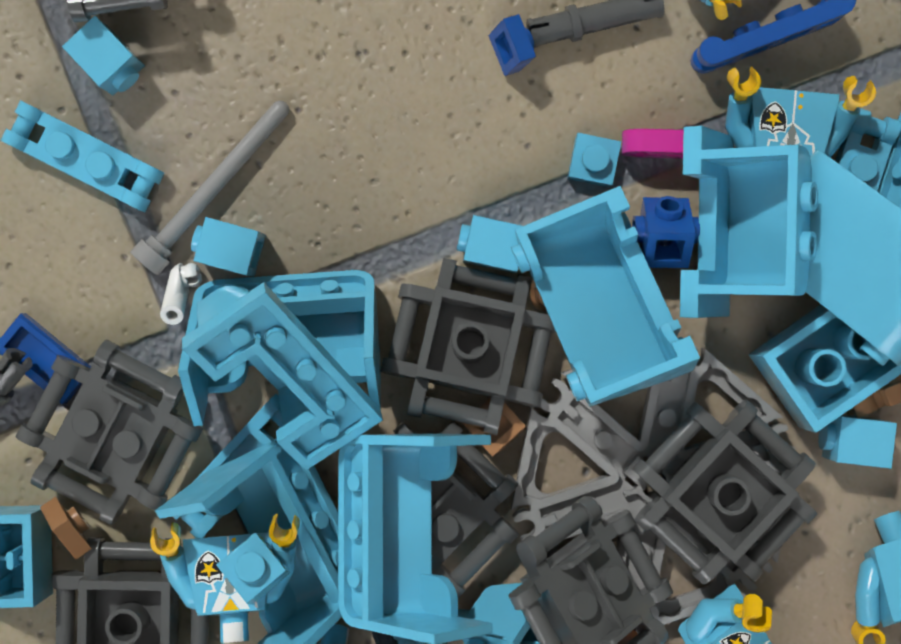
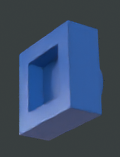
(512, 45)

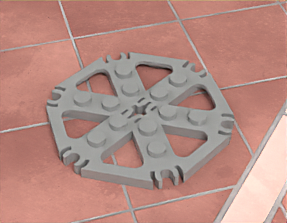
(619, 453)

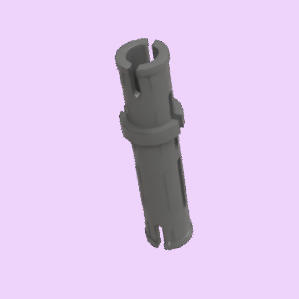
(584, 20)

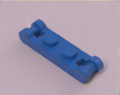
(754, 39)

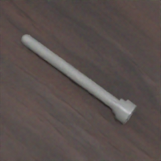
(155, 250)

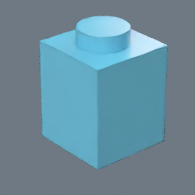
(104, 57)
(489, 243)
(227, 246)
(859, 441)
(253, 569)

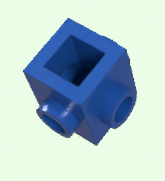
(666, 231)

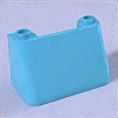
(857, 257)
(603, 299)

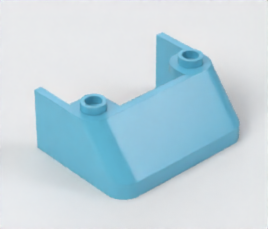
(334, 308)
(267, 485)
(388, 537)

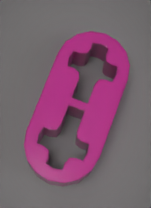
(653, 143)

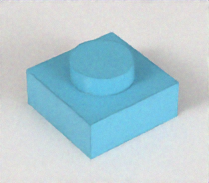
(594, 160)

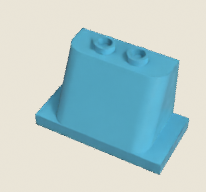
(750, 221)
(316, 396)

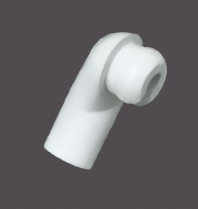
(177, 291)

